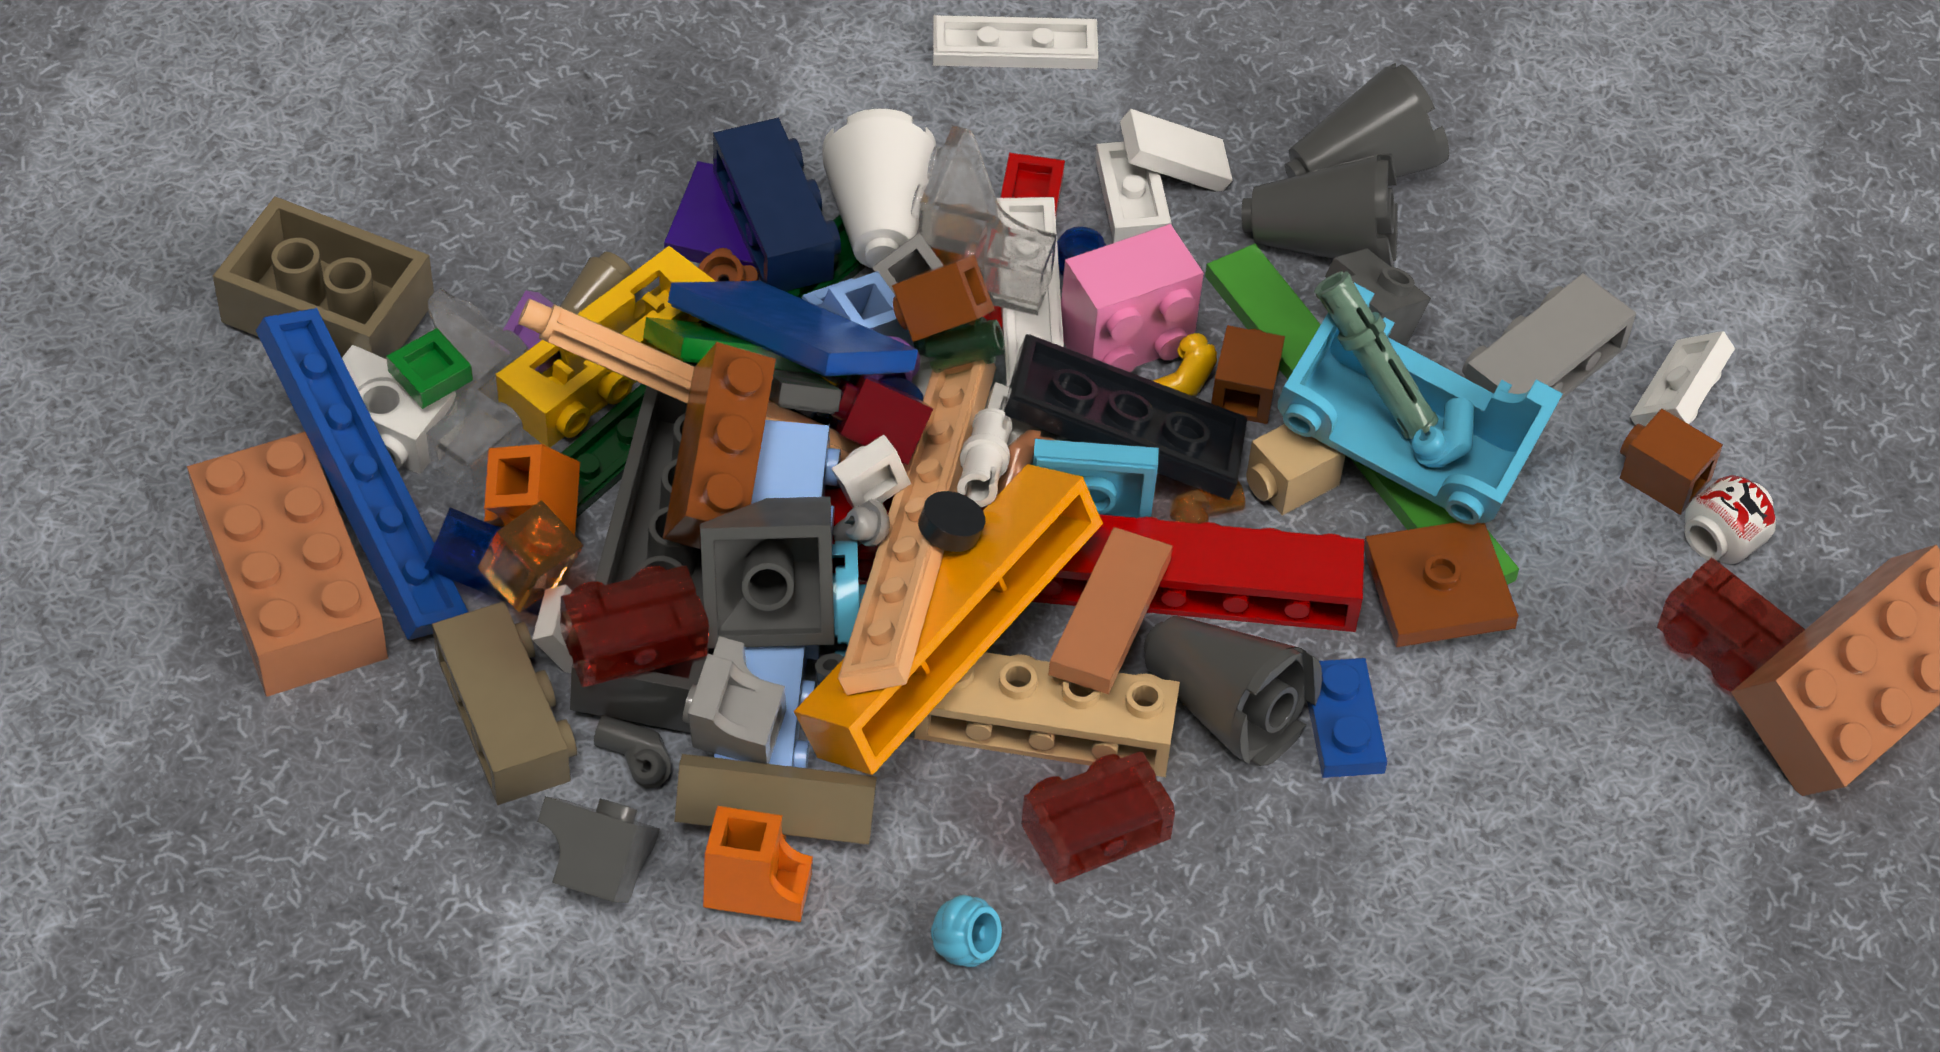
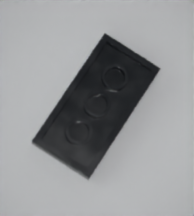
(1109, 405)

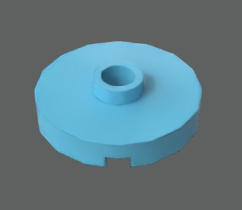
(846, 591)

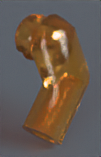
(1199, 505)

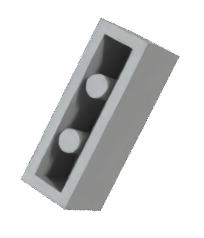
(1557, 343)

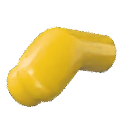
(1197, 364)

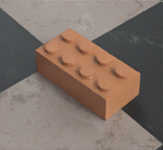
(287, 563)
(1852, 677)

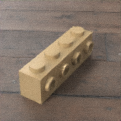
(1022, 710)

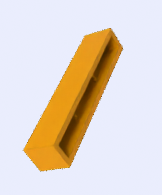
(977, 595)

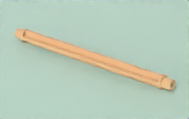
(637, 360)

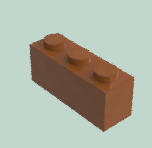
(719, 440)

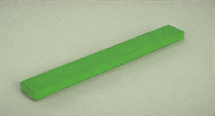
(1269, 304)

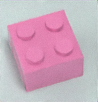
(1131, 299)

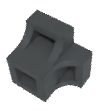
(1393, 288)
(598, 846)

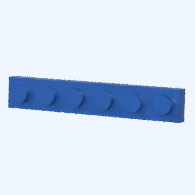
(359, 469)

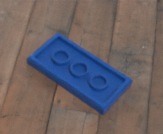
(793, 328)

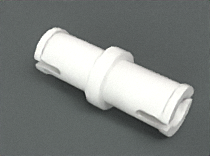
(985, 456)

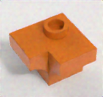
(526, 475)
(753, 866)

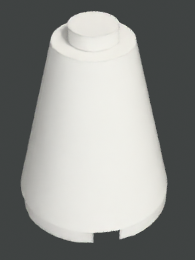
(874, 176)

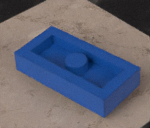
(1347, 721)

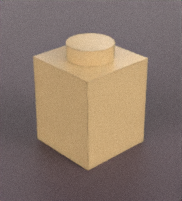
(1292, 468)

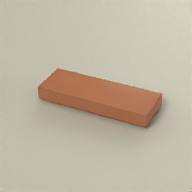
(1110, 610)

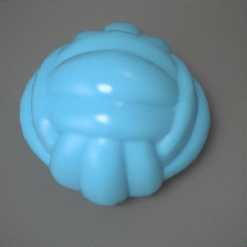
(966, 931)

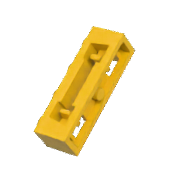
(574, 388)

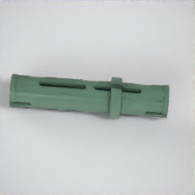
(1365, 336)

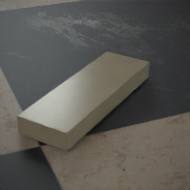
(811, 800)

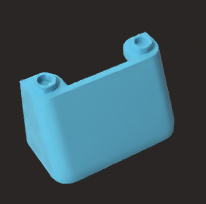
(1339, 406)

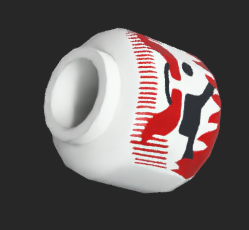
(1730, 519)

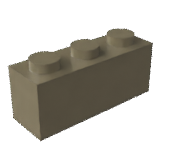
(504, 702)

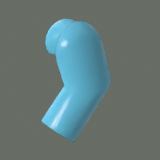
(1452, 441)

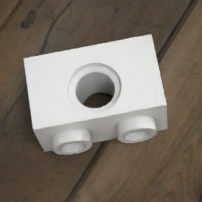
(394, 411)

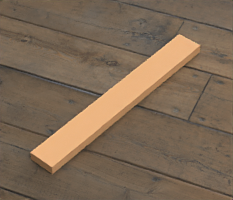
(906, 562)

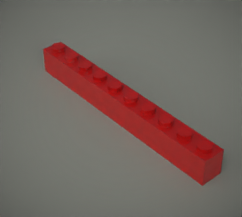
(1215, 571)

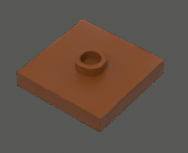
(1440, 583)

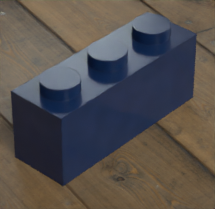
(775, 205)

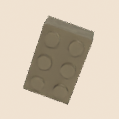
(303, 260)

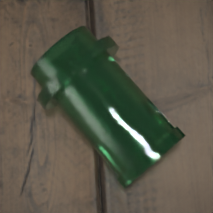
(966, 345)

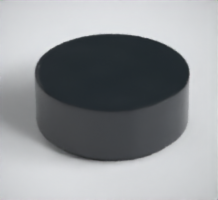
(951, 521)

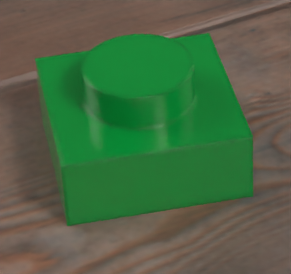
(429, 368)

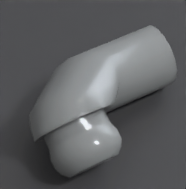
(865, 524)

